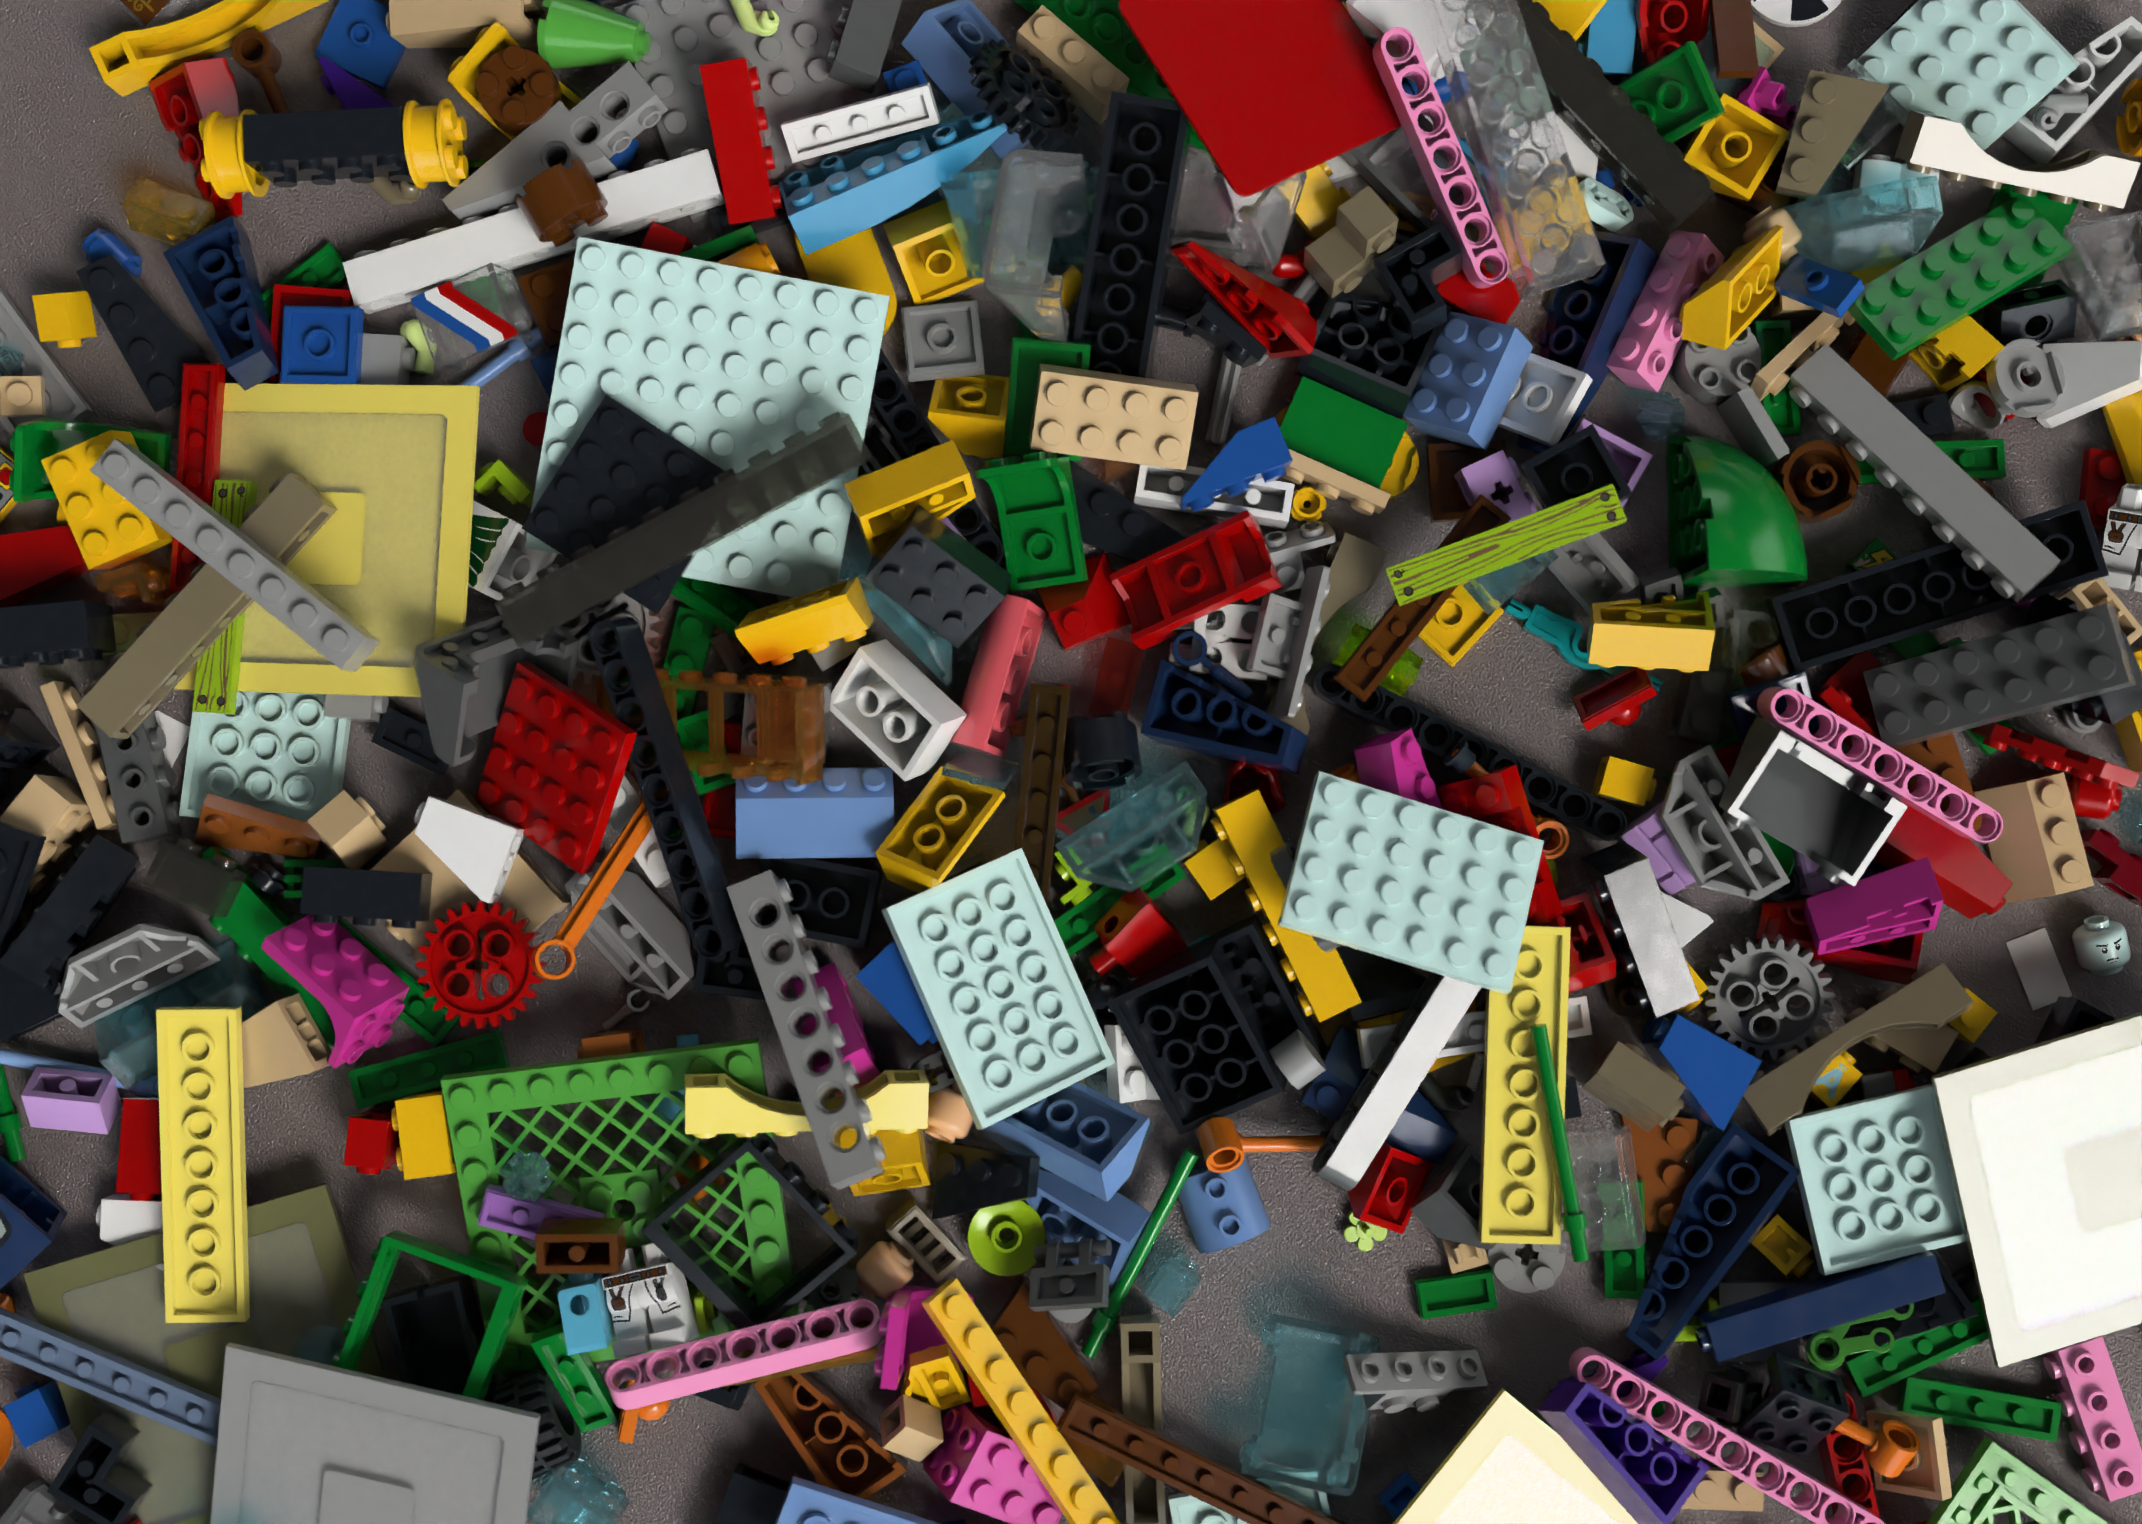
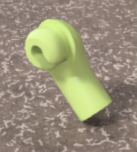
(424, 362)

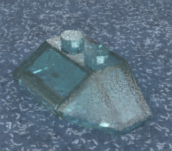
(1868, 223)
(924, 642)
(1140, 833)

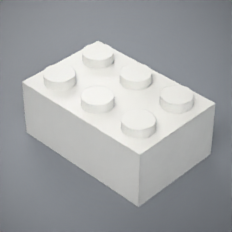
(895, 709)

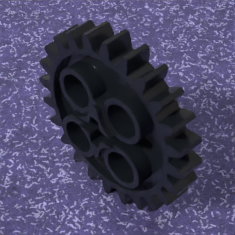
(1023, 95)

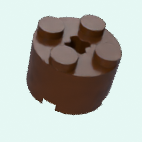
(506, 75)
(561, 202)
(1836, 474)

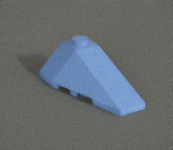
(1074, 1213)

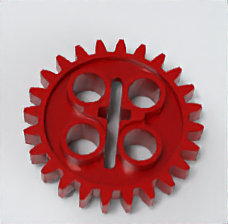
(445, 963)

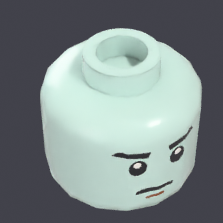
(2101, 945)

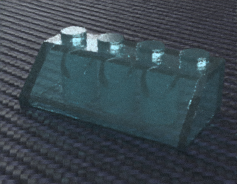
(130, 1035)

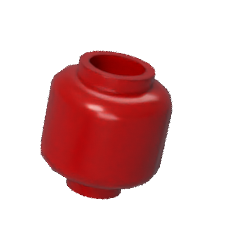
(2092, 799)

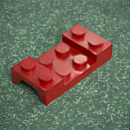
(1195, 578)
(1502, 802)

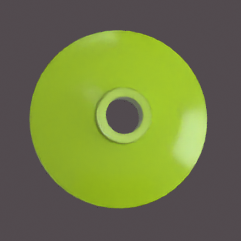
(1002, 1256)

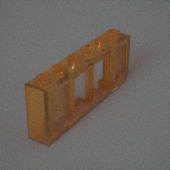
(787, 724)

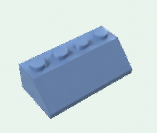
(944, 45)
(828, 818)
(1077, 1137)

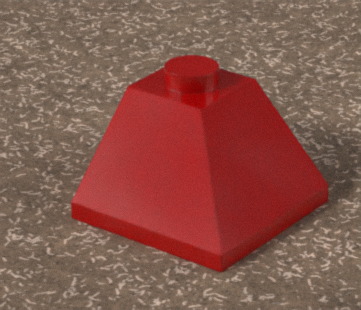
(1085, 608)
(1389, 1188)

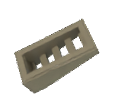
(901, 1217)

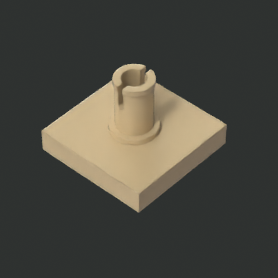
(1928, 1469)

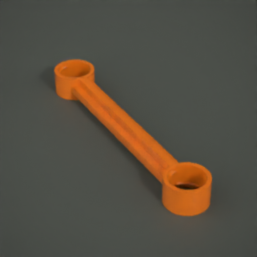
(596, 891)

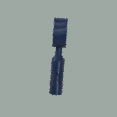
(1216, 670)

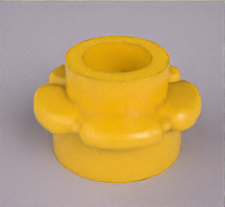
(1317, 501)

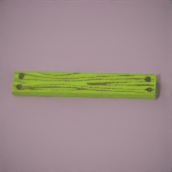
(1506, 545)
(220, 665)

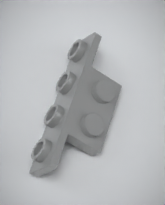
(1286, 550)
(1593, 571)
(1286, 637)
(1412, 1378)

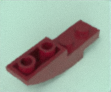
(2119, 870)

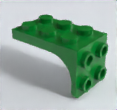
(51, 435)
(1037, 519)

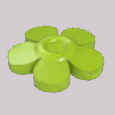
(1362, 1233)

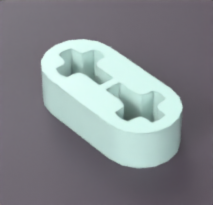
(1605, 205)

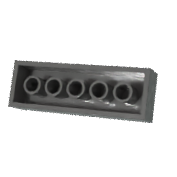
(2000, 677)

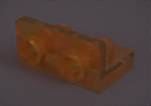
(136, 582)

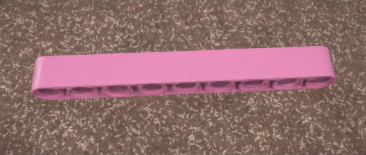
(1713, 1436)

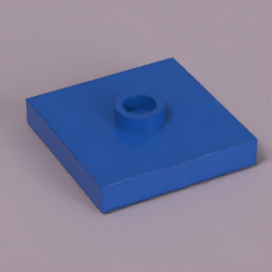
(361, 42)
(321, 345)

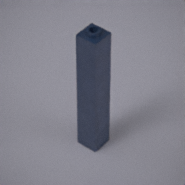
(1817, 1305)

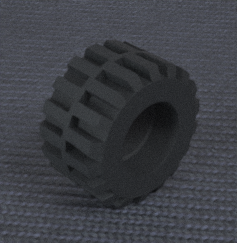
(557, 1433)

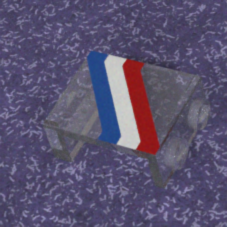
(471, 316)

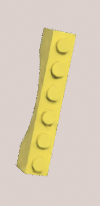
(723, 1106)

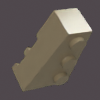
(1824, 129)

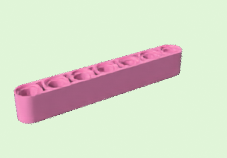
(1441, 139)
(1897, 768)
(727, 1346)

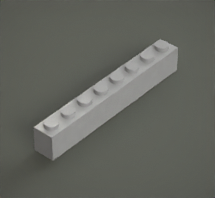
(1922, 474)
(235, 556)

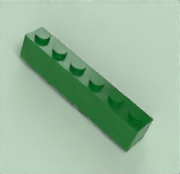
(248, 923)

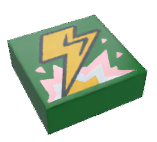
(1872, 554)

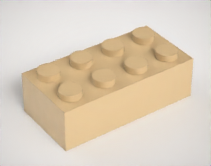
(1113, 416)
(52, 809)

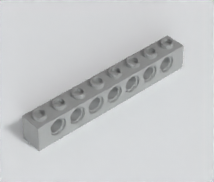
(750, 902)

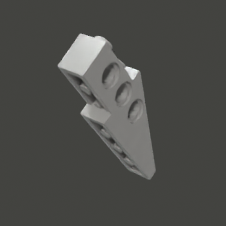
(560, 136)

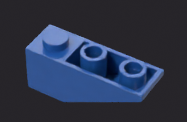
(1248, 456)

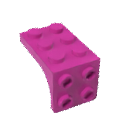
(345, 978)
(906, 1330)
(987, 1471)

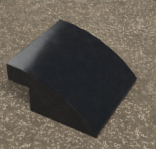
(1209, 1024)

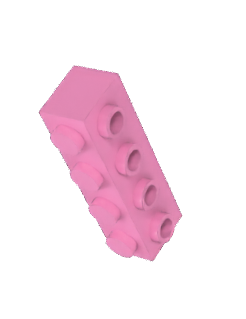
(1654, 329)
(2098, 1418)

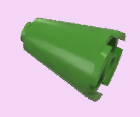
(589, 35)

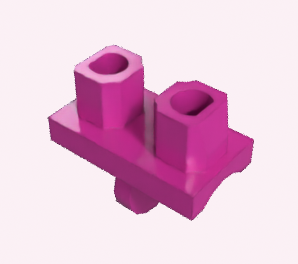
(1768, 99)

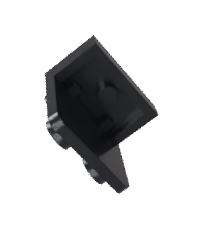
(1221, 329)

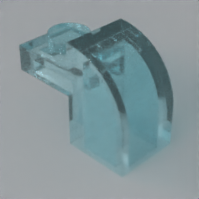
(1498, 586)

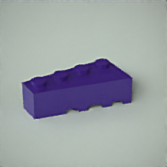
(1625, 1454)

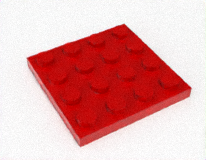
(555, 766)

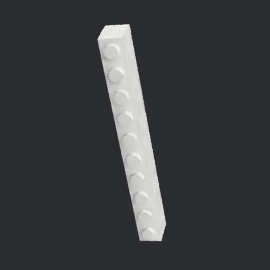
(634, 199)

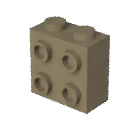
(1636, 1087)

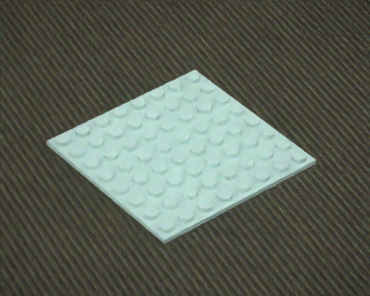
(728, 370)

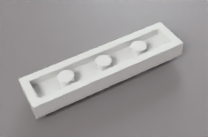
(861, 122)

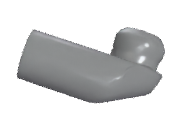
(2055, 106)

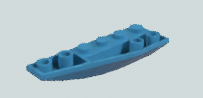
(881, 179)

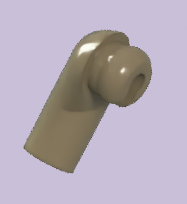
(395, 192)

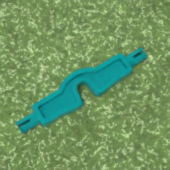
(1563, 635)

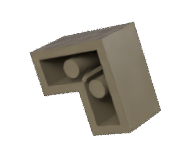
(1347, 251)

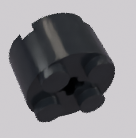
(1101, 751)

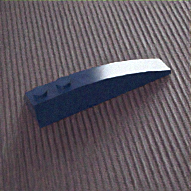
(1591, 315)
(1711, 1230)

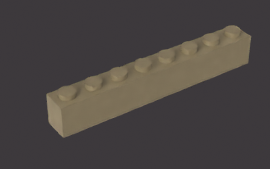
(199, 613)

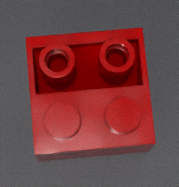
(1590, 951)

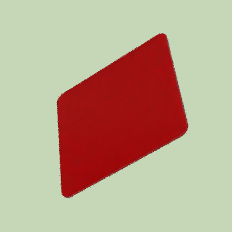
(1266, 81)

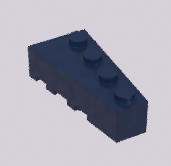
(225, 292)
(1213, 722)

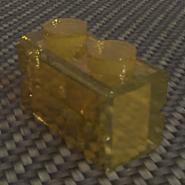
(166, 212)

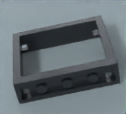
(710, 1277)

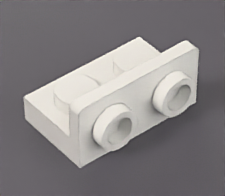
(1126, 1077)

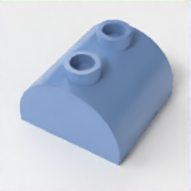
(1222, 1207)

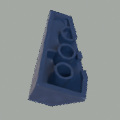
(1419, 1128)

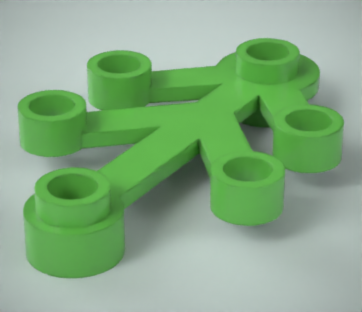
(1847, 1346)

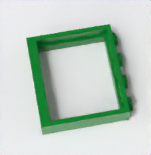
(374, 1287)

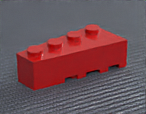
(740, 141)

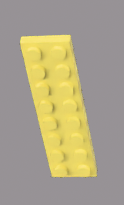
(1517, 1158)
(203, 1164)

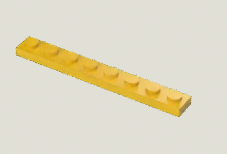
(1016, 1406)

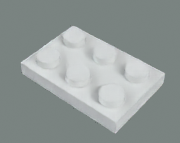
(1544, 400)

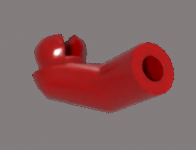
(1292, 264)

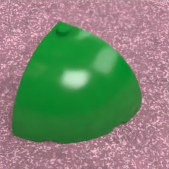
(1729, 519)

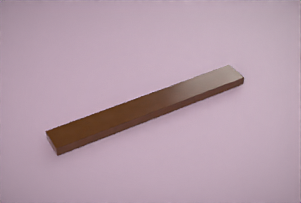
(1183, 1466)

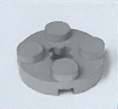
(2008, 389)
(1527, 1277)

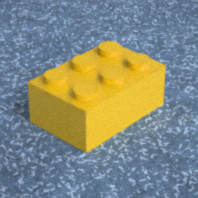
(101, 520)

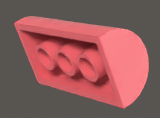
(999, 675)

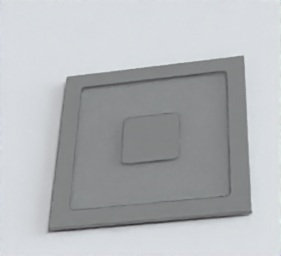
(362, 1449)

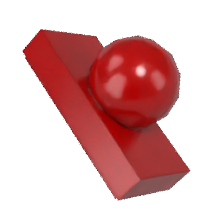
(1615, 699)

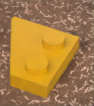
(936, 1378)

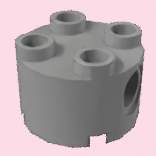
(1715, 373)

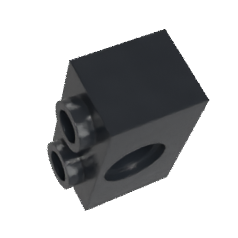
(2033, 312)

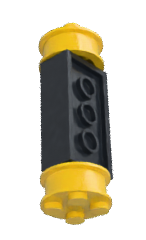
(332, 145)

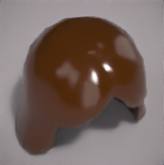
(1766, 665)

